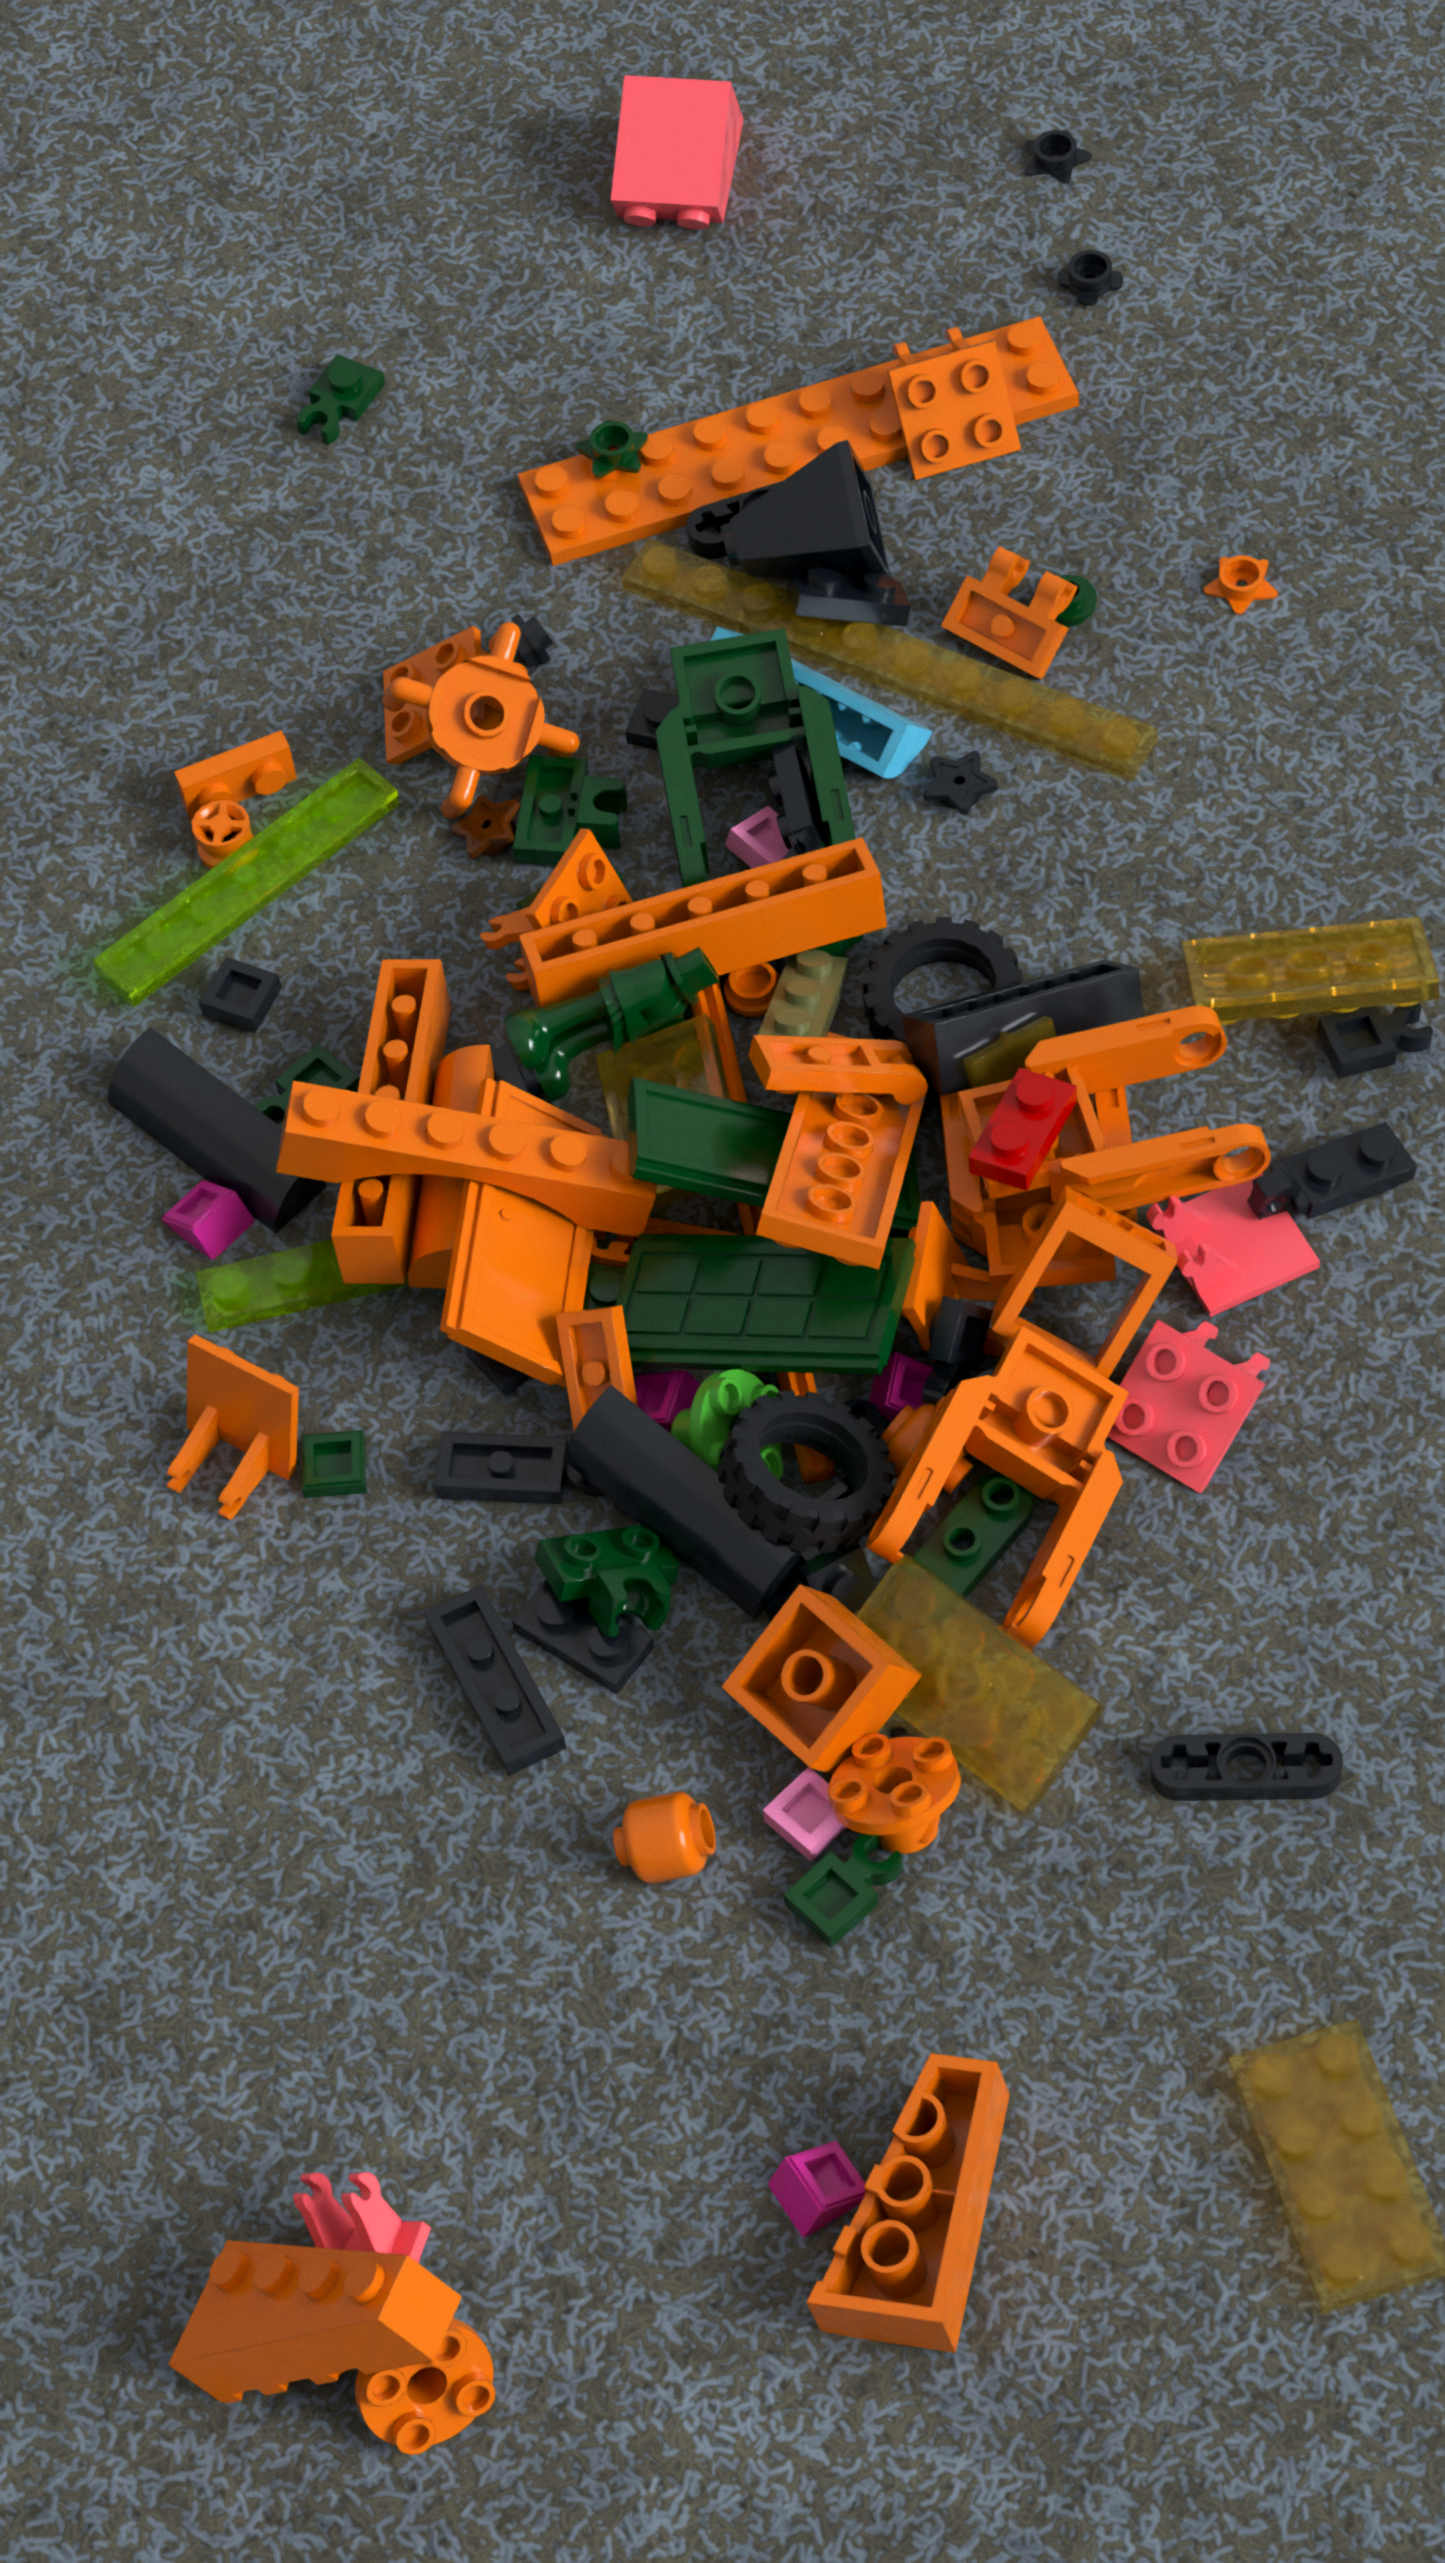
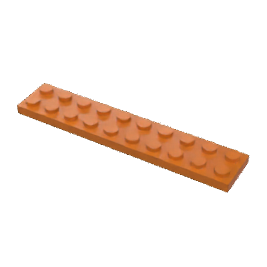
(764, 446)

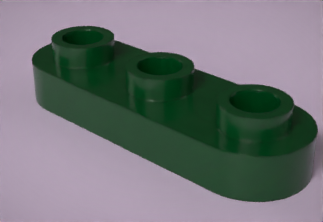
(983, 1523)

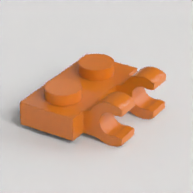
(1005, 626)

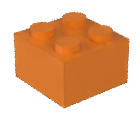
(820, 1679)

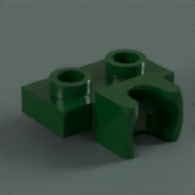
(560, 802)
(614, 1568)

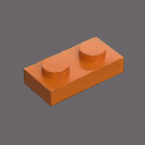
(237, 773)
(594, 1356)

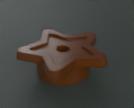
(490, 839)

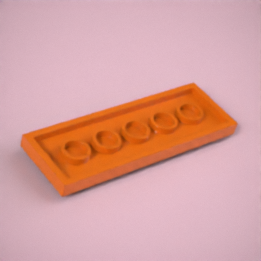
(840, 1174)

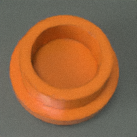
(751, 989)

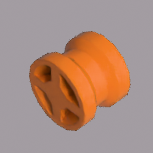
(214, 823)

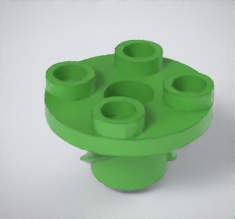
(714, 1413)

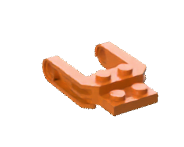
(1140, 1170)
(1008, 1224)
(1043, 1428)

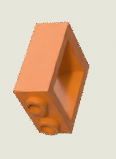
(1108, 1231)

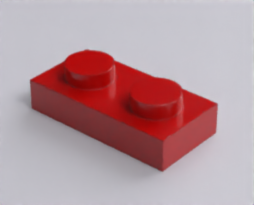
(1022, 1129)

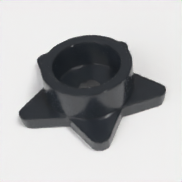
(1053, 143)
(959, 796)

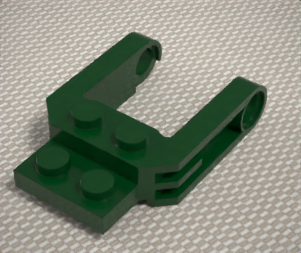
(731, 710)

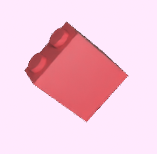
(675, 151)

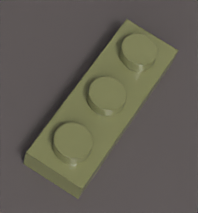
(806, 995)

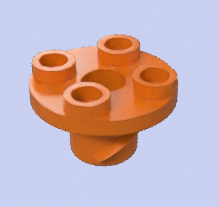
(895, 1789)
(429, 2399)

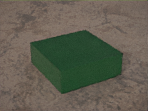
(333, 1464)

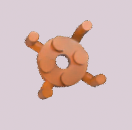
(464, 744)

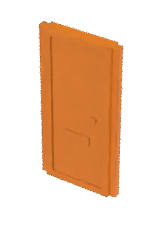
(516, 1257)

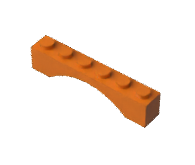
(358, 1135)

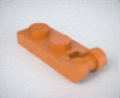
(837, 1066)

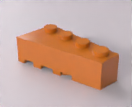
(916, 2235)
(309, 2314)

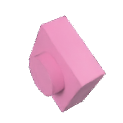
(758, 839)
(804, 1815)

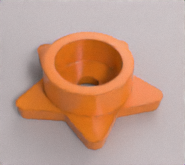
(1241, 569)

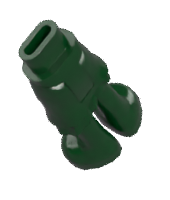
(619, 1011)

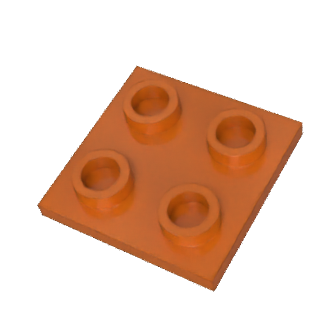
(952, 406)
(407, 728)
(576, 888)
(943, 1271)
(242, 1407)

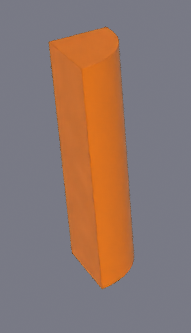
(440, 1196)

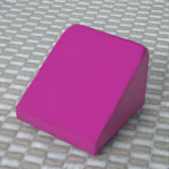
(209, 1218)
(899, 1385)
(665, 1394)
(817, 2186)

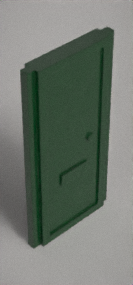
(722, 1147)
(760, 1305)

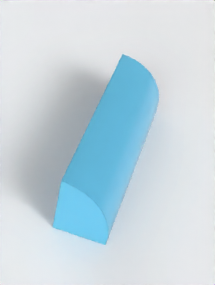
(863, 728)

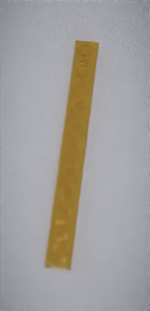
(896, 661)

